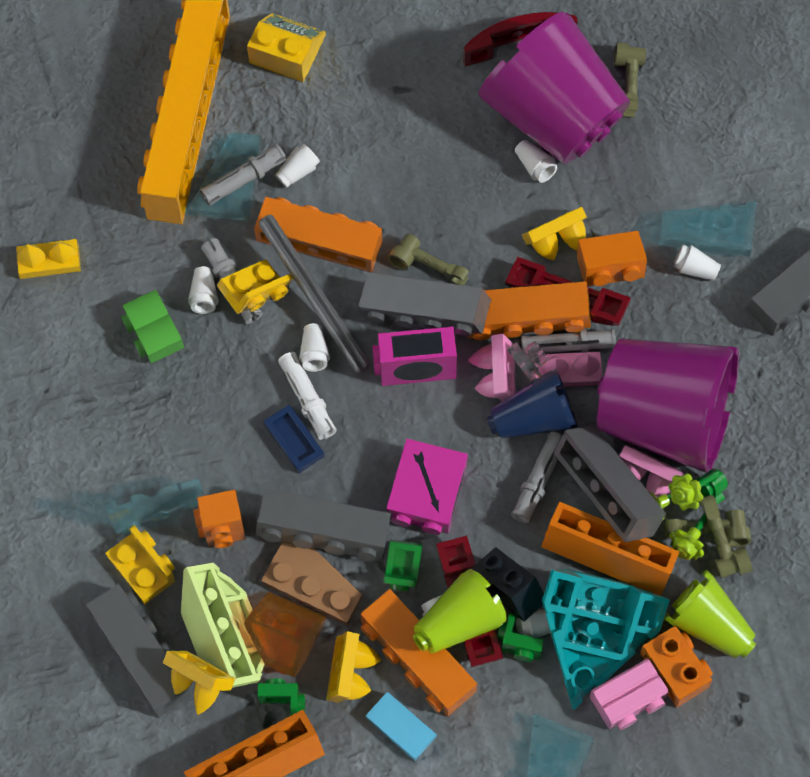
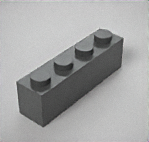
(783, 297)
(424, 303)
(609, 483)
(322, 525)
(137, 647)

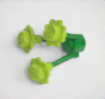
(688, 495)

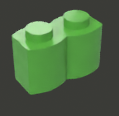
(152, 326)

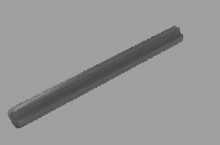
(314, 294)

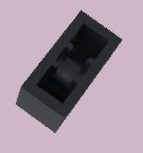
(512, 583)

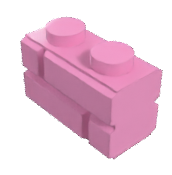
(629, 695)

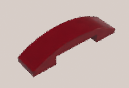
(502, 33)
(605, 305)
(456, 559)

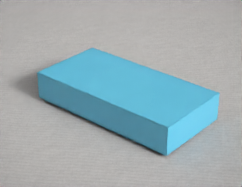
(401, 726)

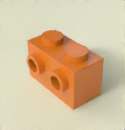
(611, 258)
(219, 519)
(678, 665)

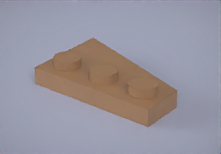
(312, 582)

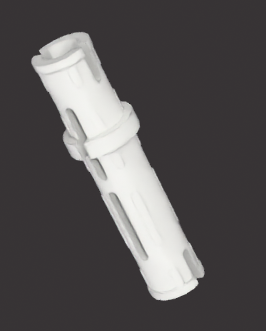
(312, 405)

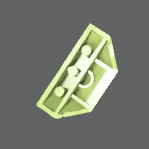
(215, 619)

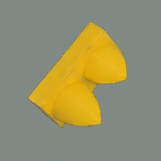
(544, 236)
(48, 258)
(347, 655)
(208, 678)

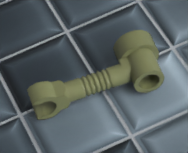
(630, 58)
(408, 251)
(734, 526)
(730, 561)

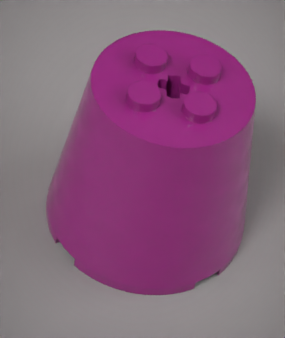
(557, 90)
(669, 398)

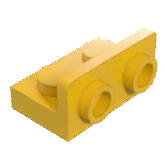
(254, 286)
(141, 565)

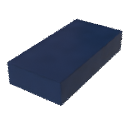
(294, 439)

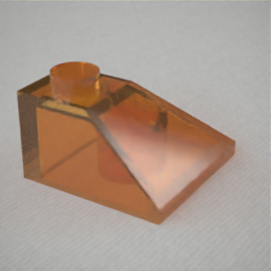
(283, 632)

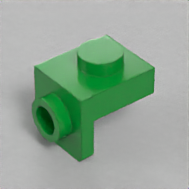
(402, 565)
(522, 646)
(278, 692)

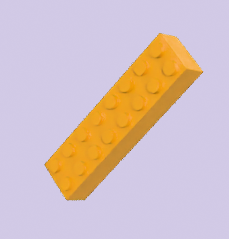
(183, 109)

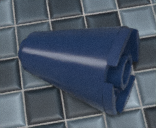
(534, 409)

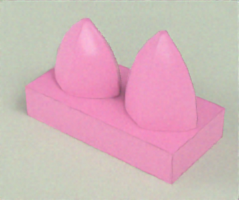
(495, 356)
(575, 368)
(660, 472)

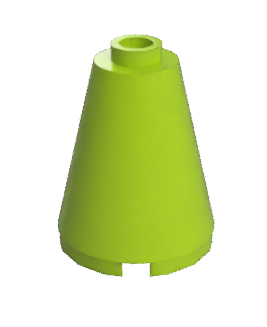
(460, 614)
(712, 617)

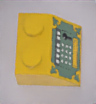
(284, 46)

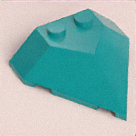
(597, 626)

